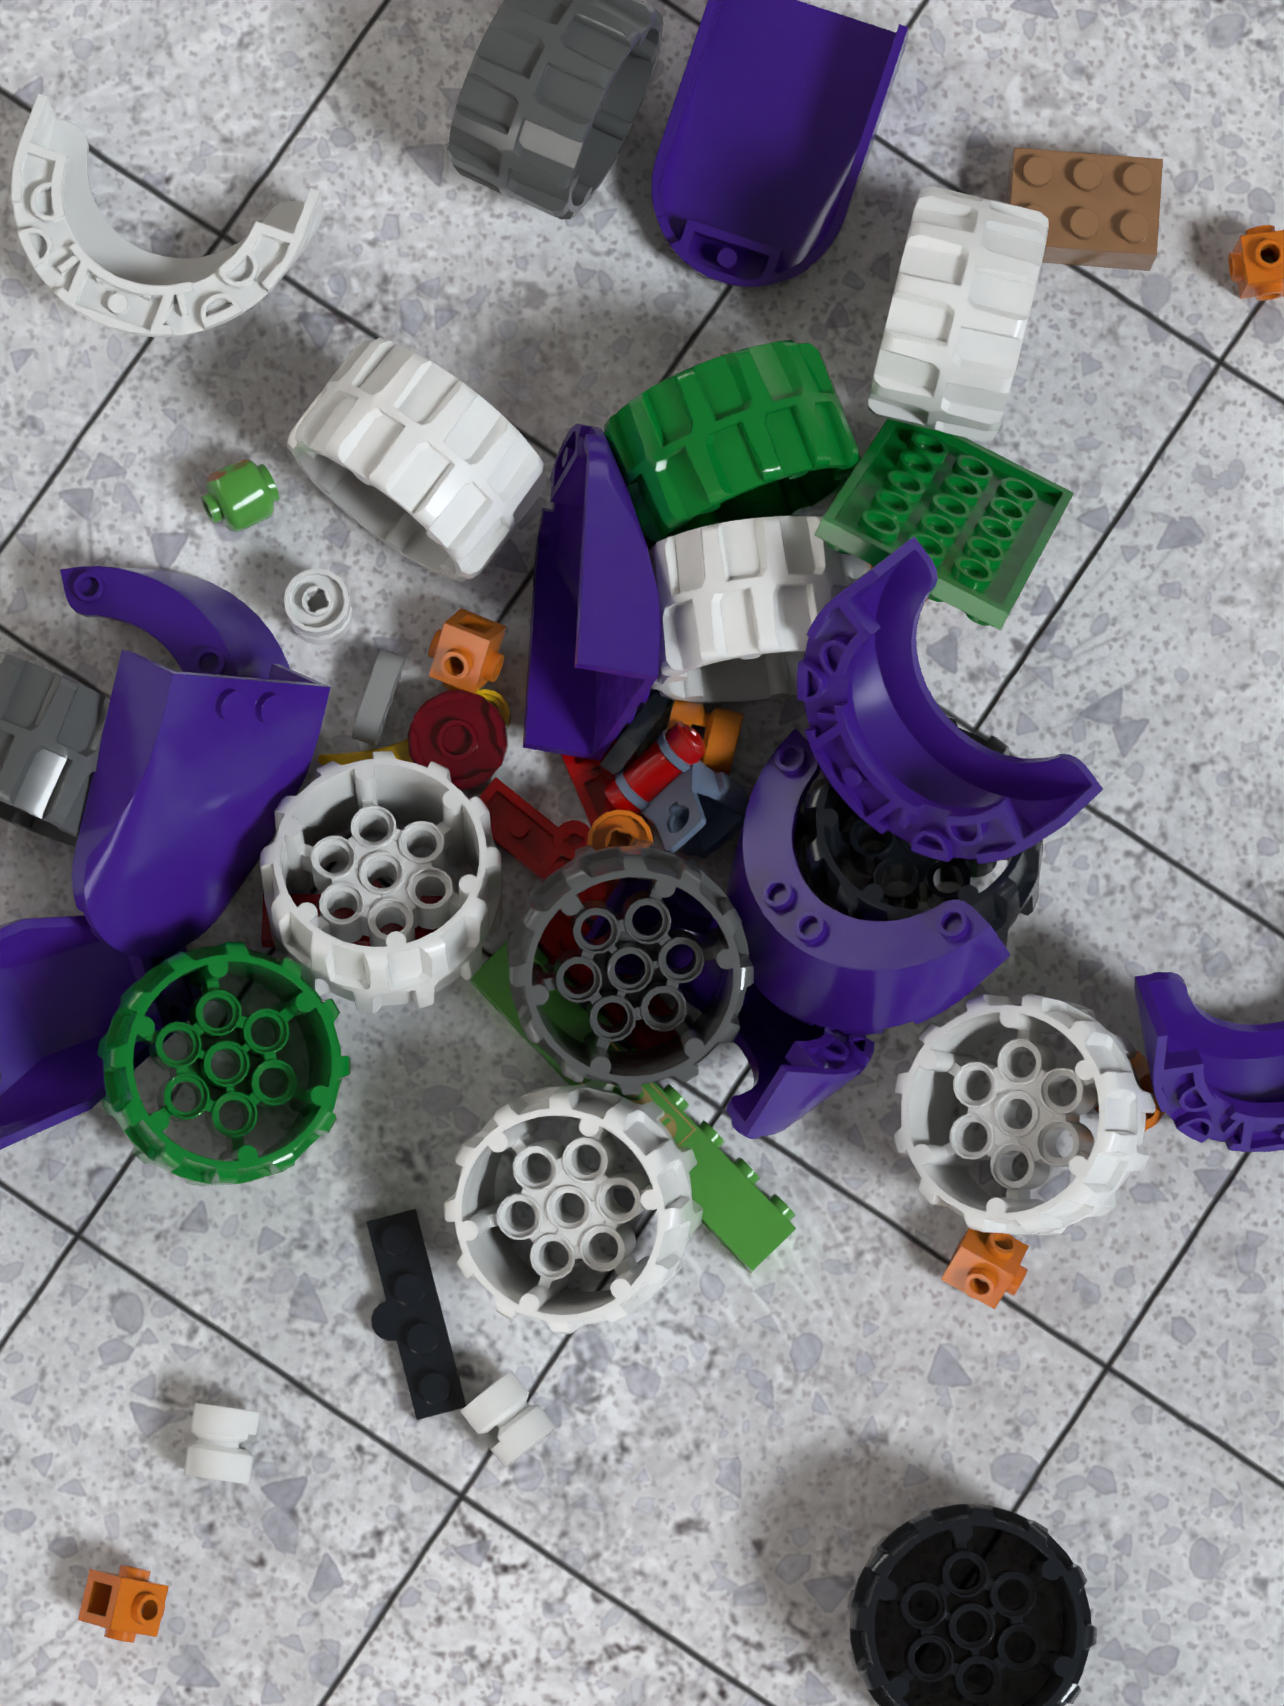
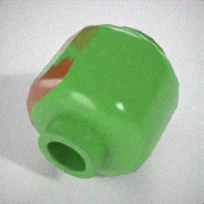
(240, 495)

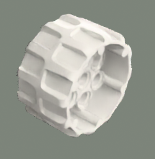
(958, 313)
(418, 459)
(741, 606)
(370, 800)
(944, 1151)
(483, 1221)

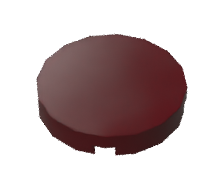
(460, 734)

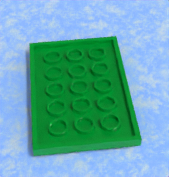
(964, 505)

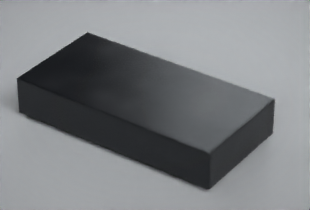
(635, 732)

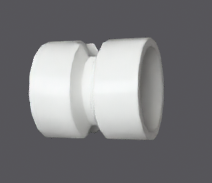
(318, 606)
(508, 1419)
(222, 1443)

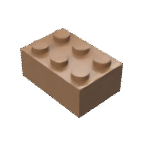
(1096, 205)

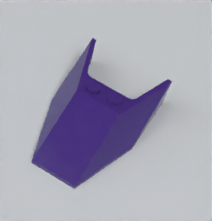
(55, 1008)

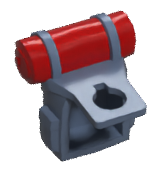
(680, 794)

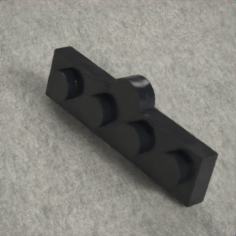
(414, 1315)

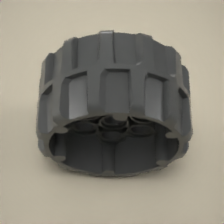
(554, 98)
(47, 748)
(695, 1038)

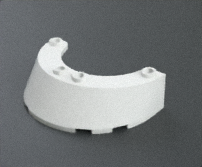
(114, 279)

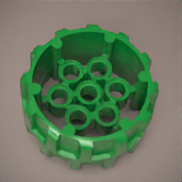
(734, 440)
(298, 1001)

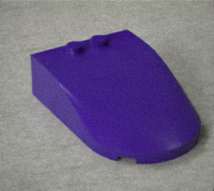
(770, 137)
(591, 606)
(186, 797)

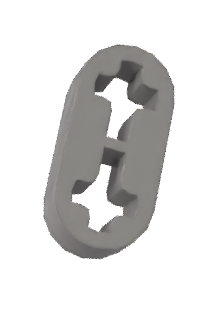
(378, 697)

